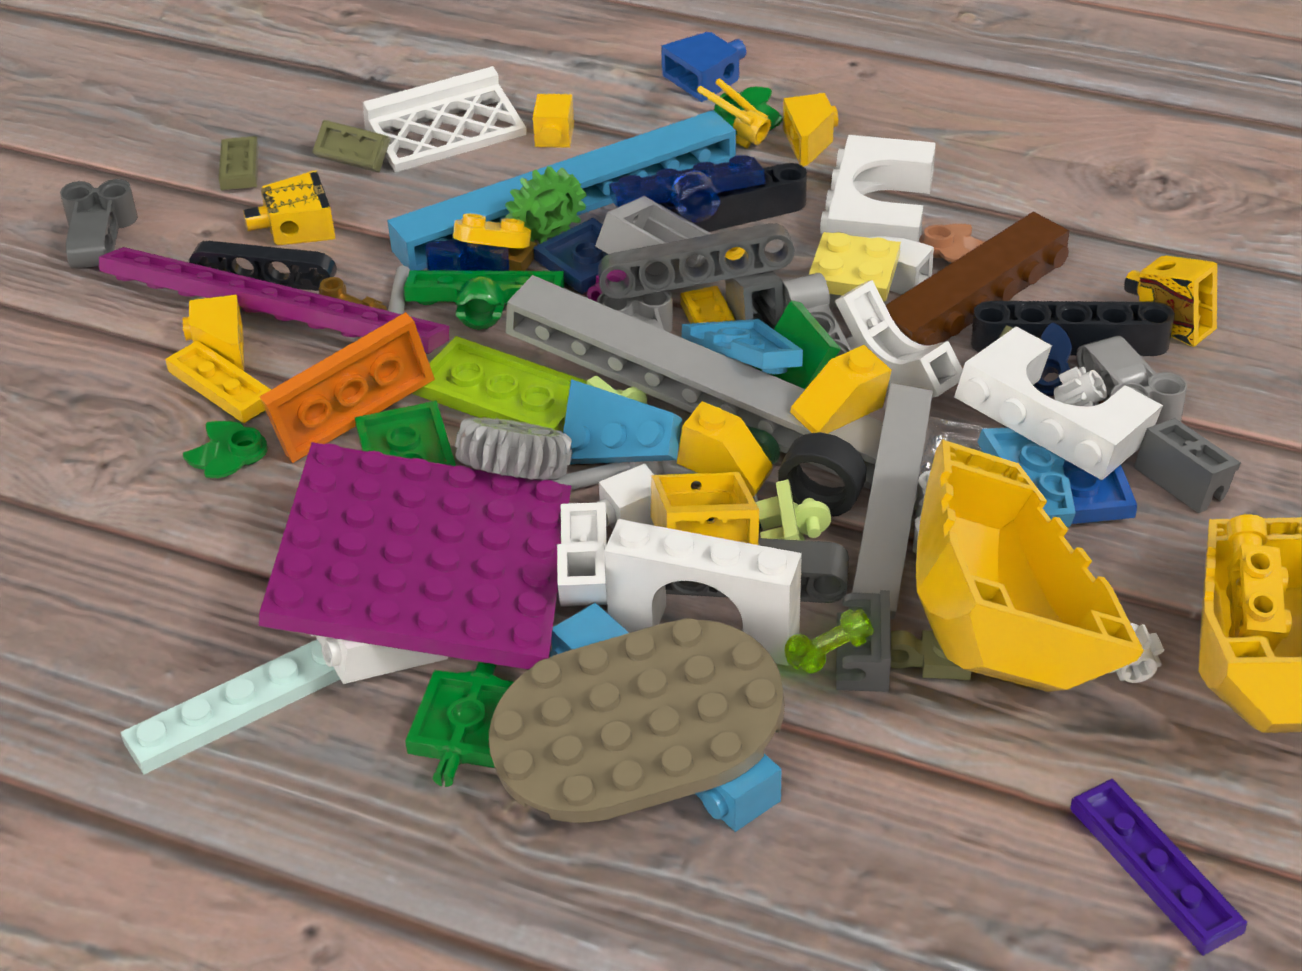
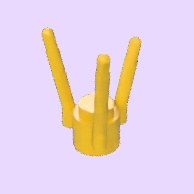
(750, 125)

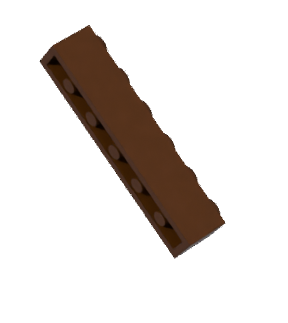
(990, 272)

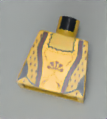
(1186, 287)

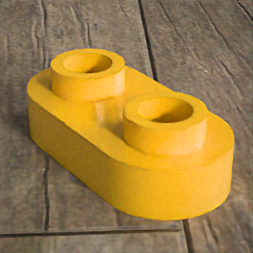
(477, 230)

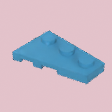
(1040, 465)

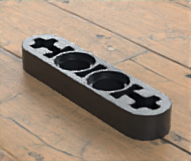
(300, 263)

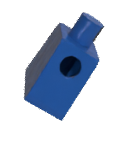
(701, 62)

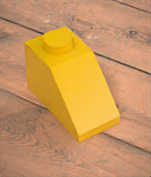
(809, 125)
(218, 326)
(843, 391)
(722, 443)

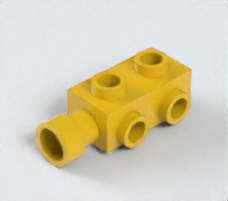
(1263, 582)

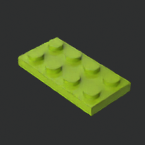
(497, 385)

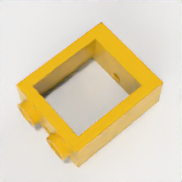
(718, 497)

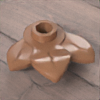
(950, 240)

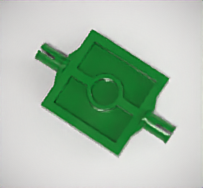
(456, 719)

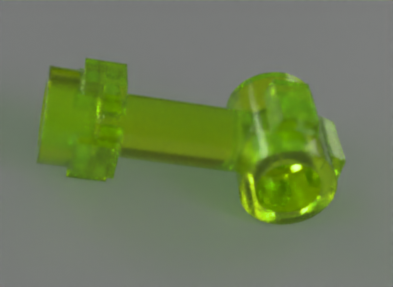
(811, 654)

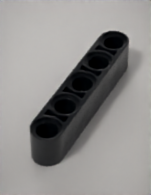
(781, 194)
(1142, 324)

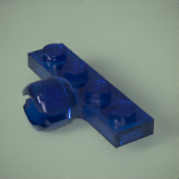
(692, 189)

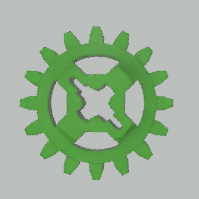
(547, 203)

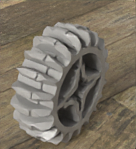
(513, 448)

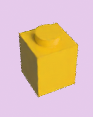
(553, 120)

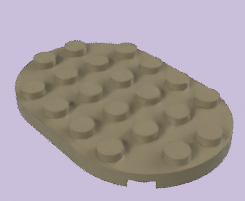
(636, 720)

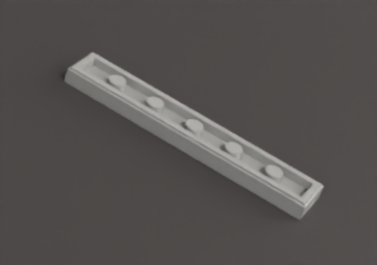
(893, 493)

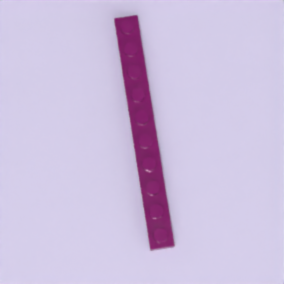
(260, 295)

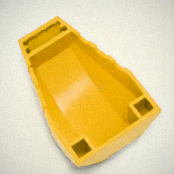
(1008, 584)
(1245, 671)

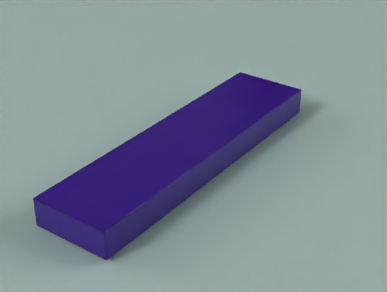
(1158, 867)

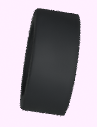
(832, 453)

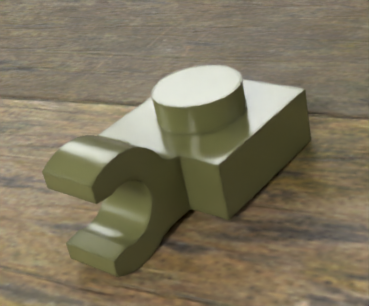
(924, 653)

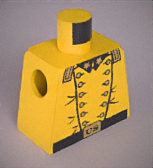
(293, 211)

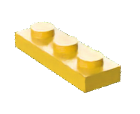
(218, 380)

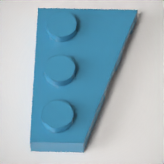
(747, 342)
(617, 428)

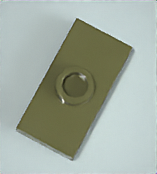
(351, 146)
(238, 163)

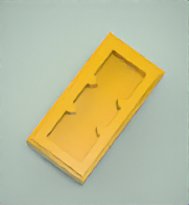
(705, 305)

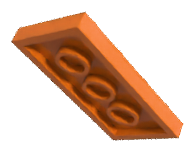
(348, 385)

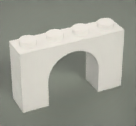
(872, 166)
(1090, 437)
(755, 577)

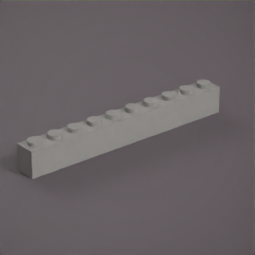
(668, 365)

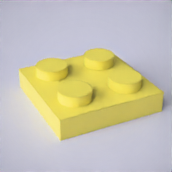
(853, 260)

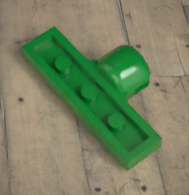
(476, 293)

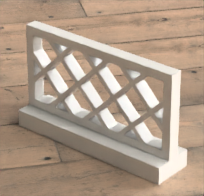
(438, 103)

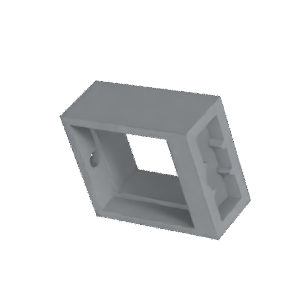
(644, 225)

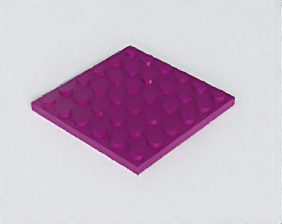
(419, 557)

